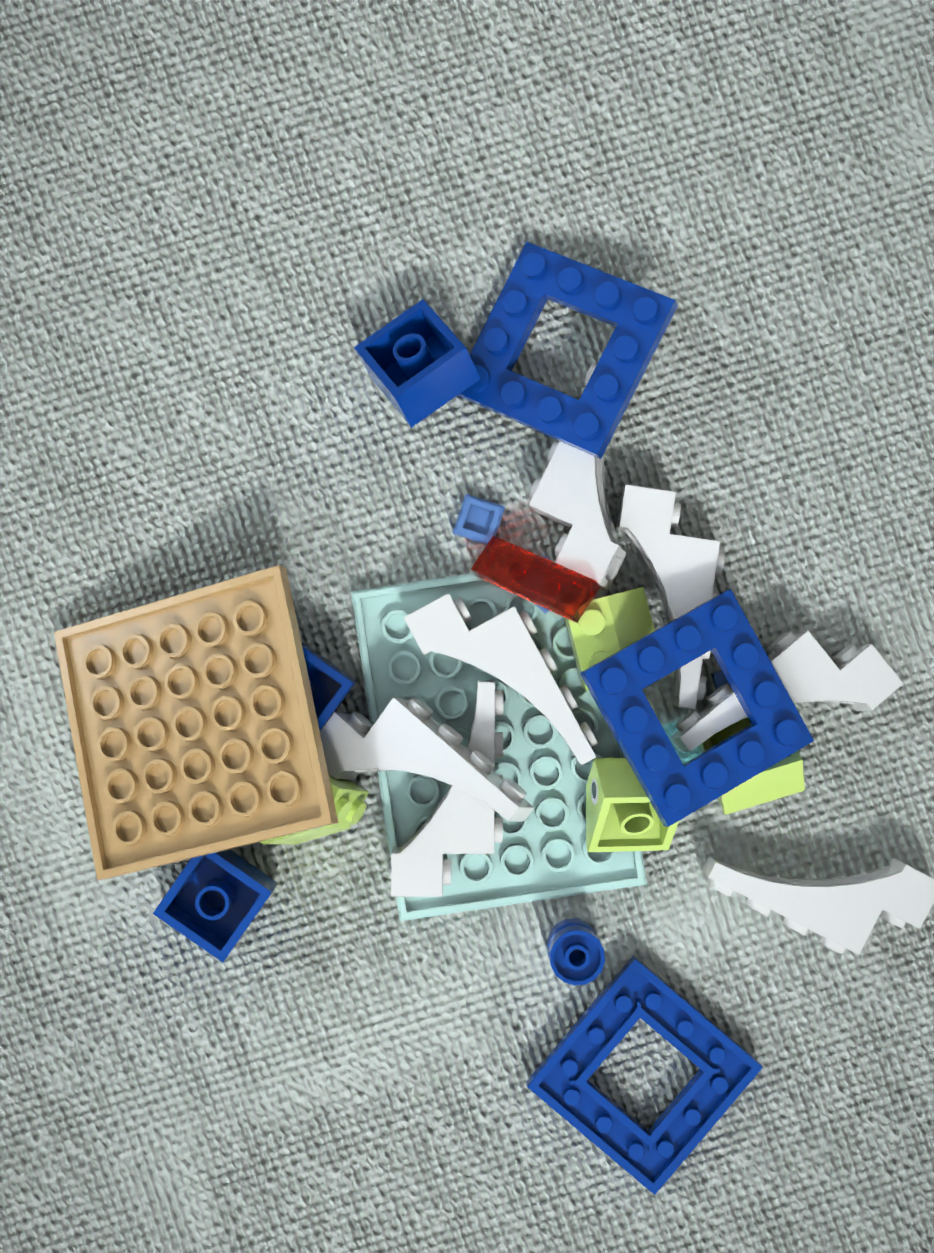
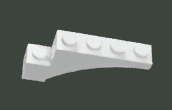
(575, 497)
(680, 567)
(507, 652)
(808, 675)
(415, 743)
(460, 820)
(835, 908)

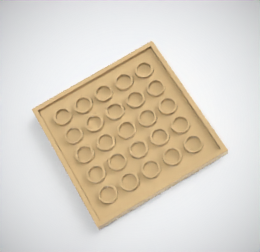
(194, 725)

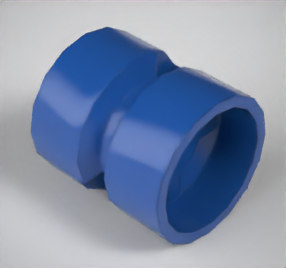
(575, 952)

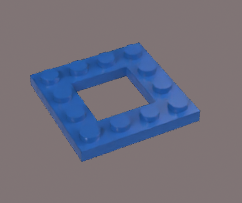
(639, 325)
(775, 722)
(657, 1152)

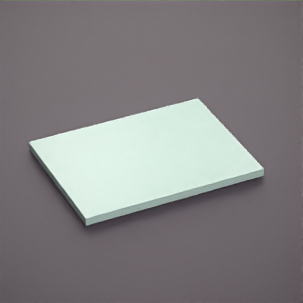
(546, 851)

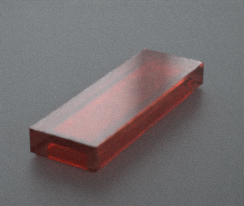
(535, 578)

